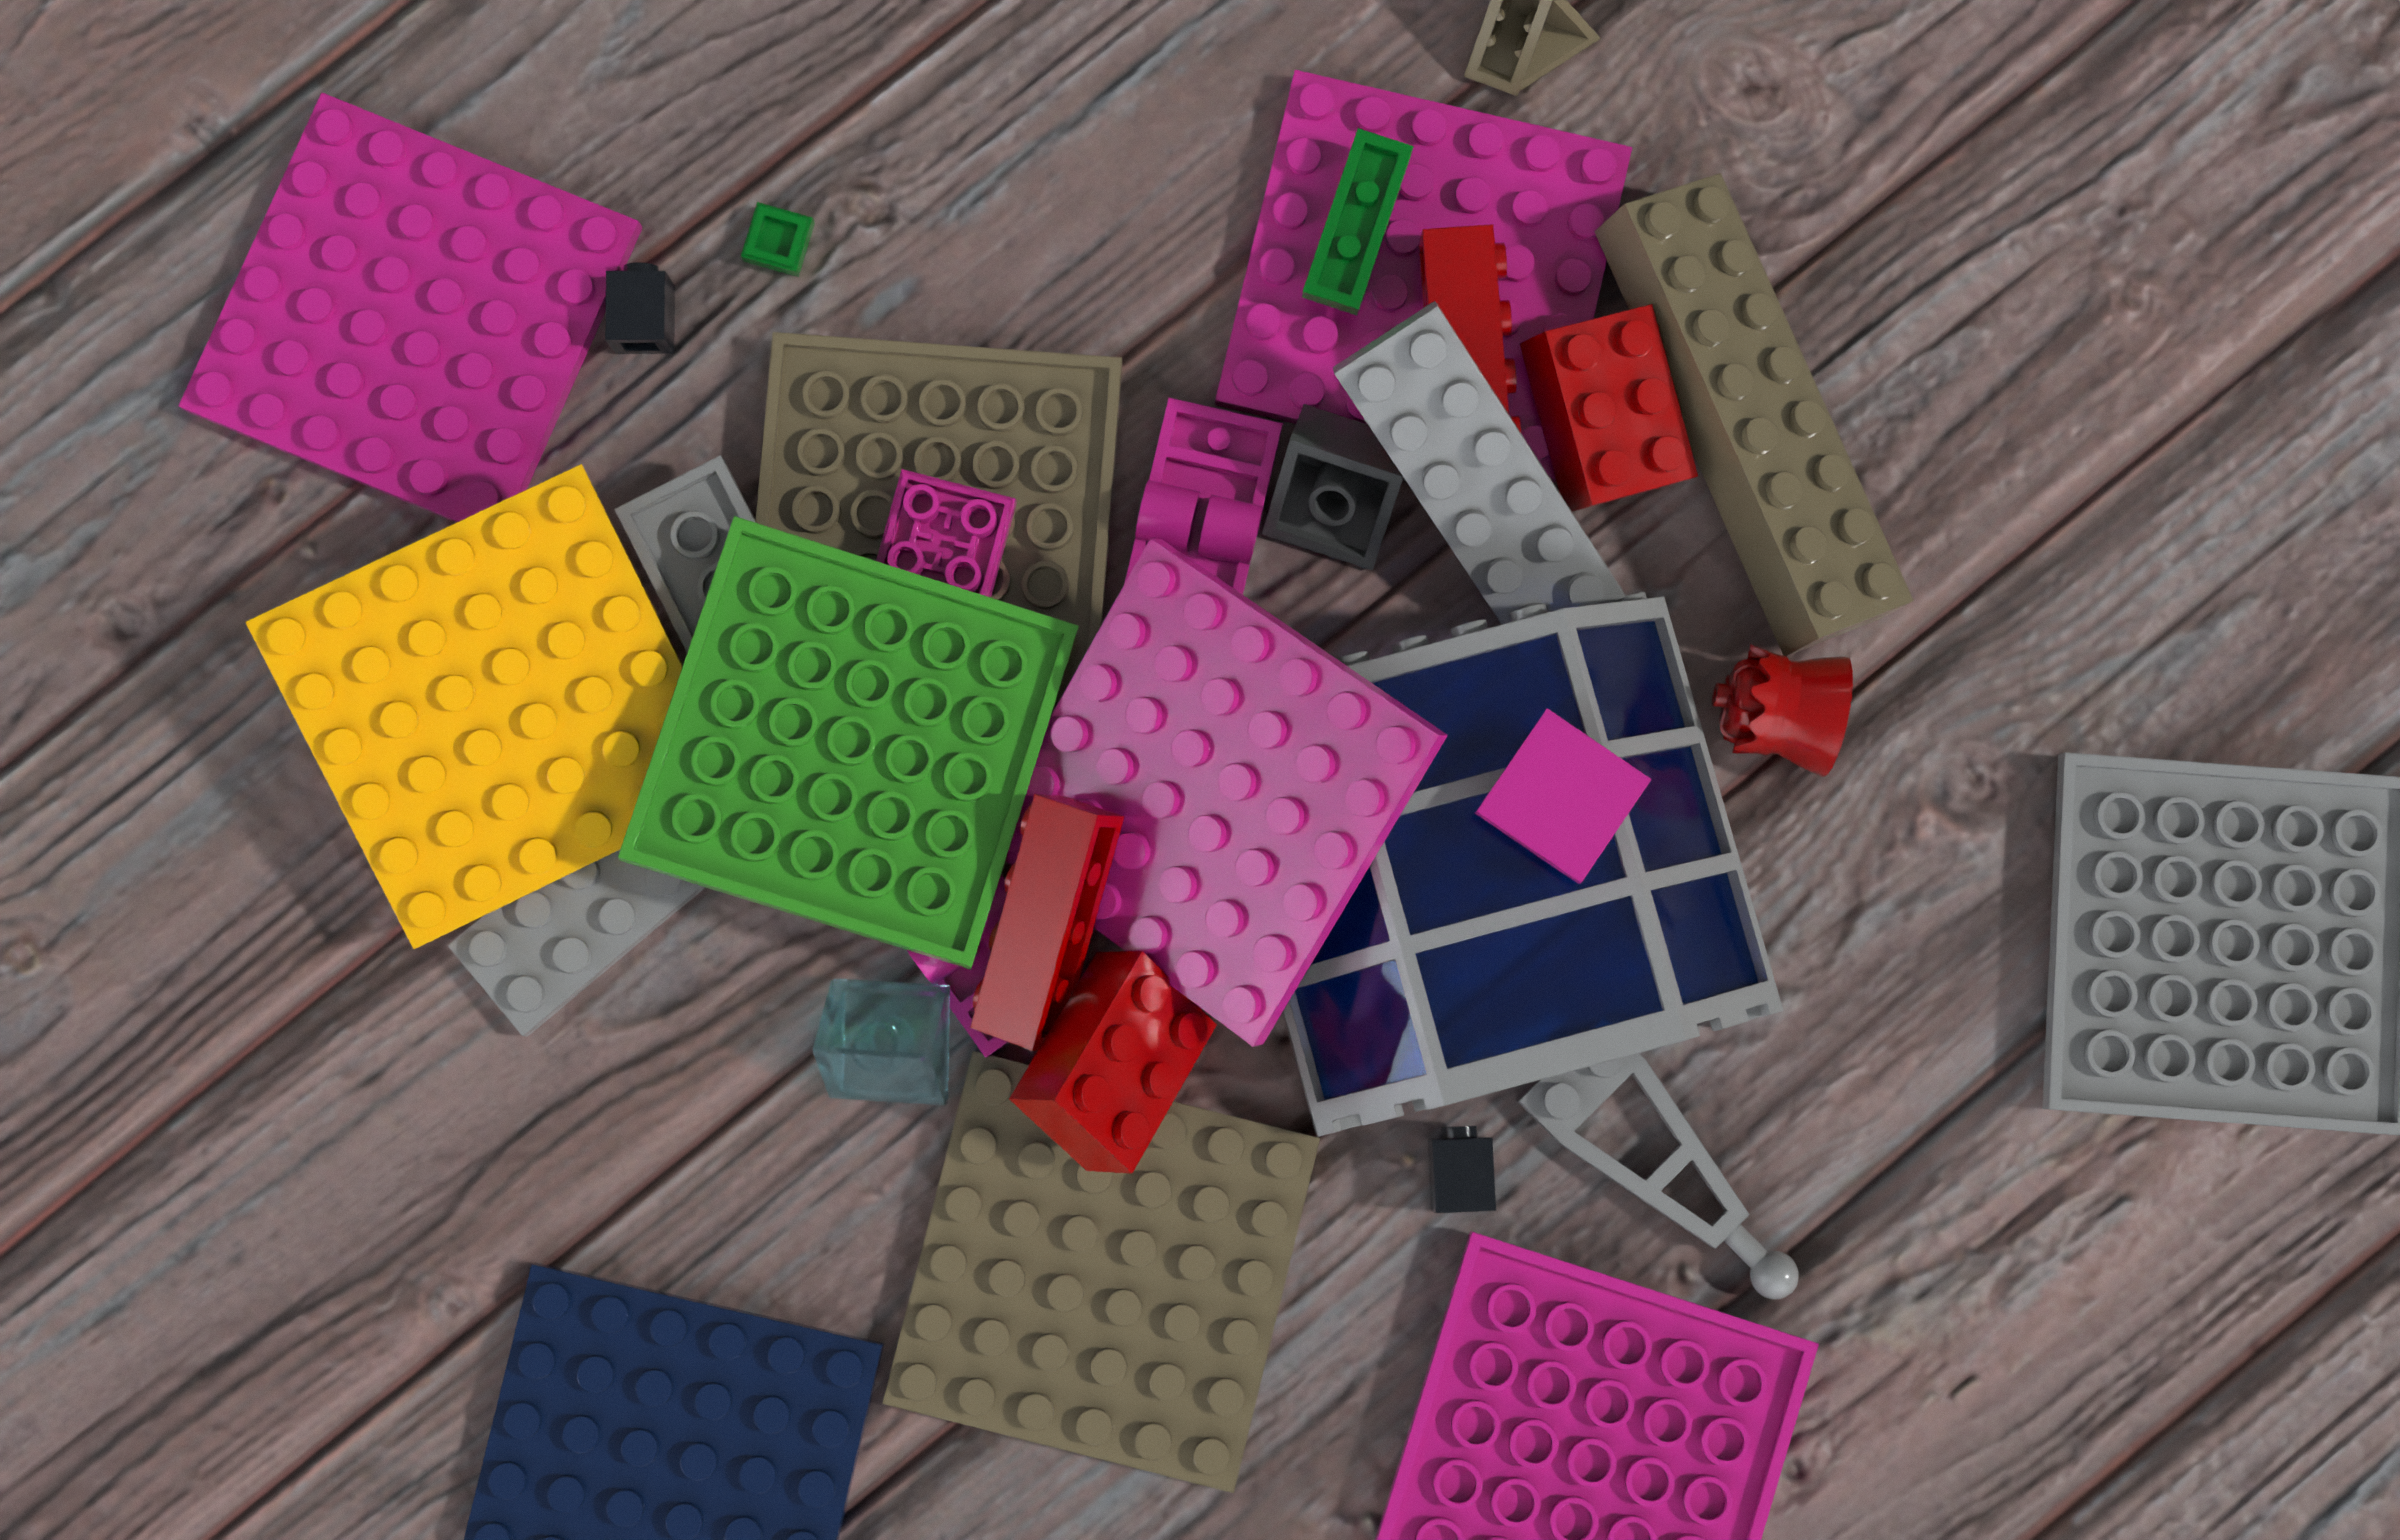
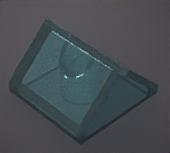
(885, 1041)

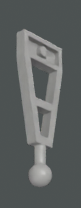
(1570, 1098)

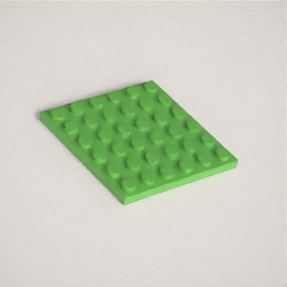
(849, 743)

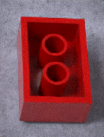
(1608, 408)
(1113, 1062)

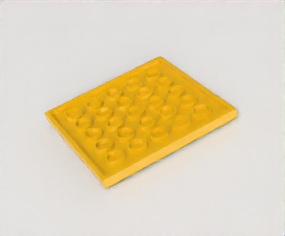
(481, 701)

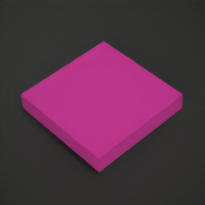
(947, 531)
(1563, 796)

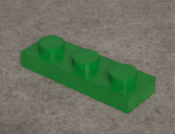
(1357, 221)

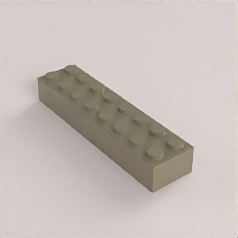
(1755, 415)

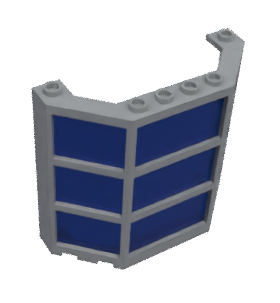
(1480, 960)

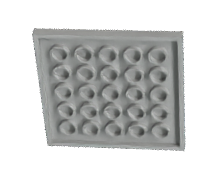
(2225, 944)

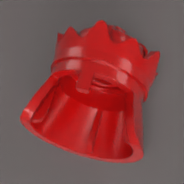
(1787, 707)

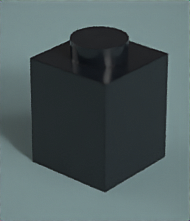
(640, 310)
(1461, 1171)

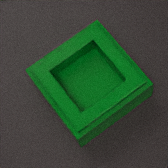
(777, 239)

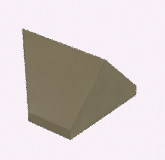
(1526, 41)

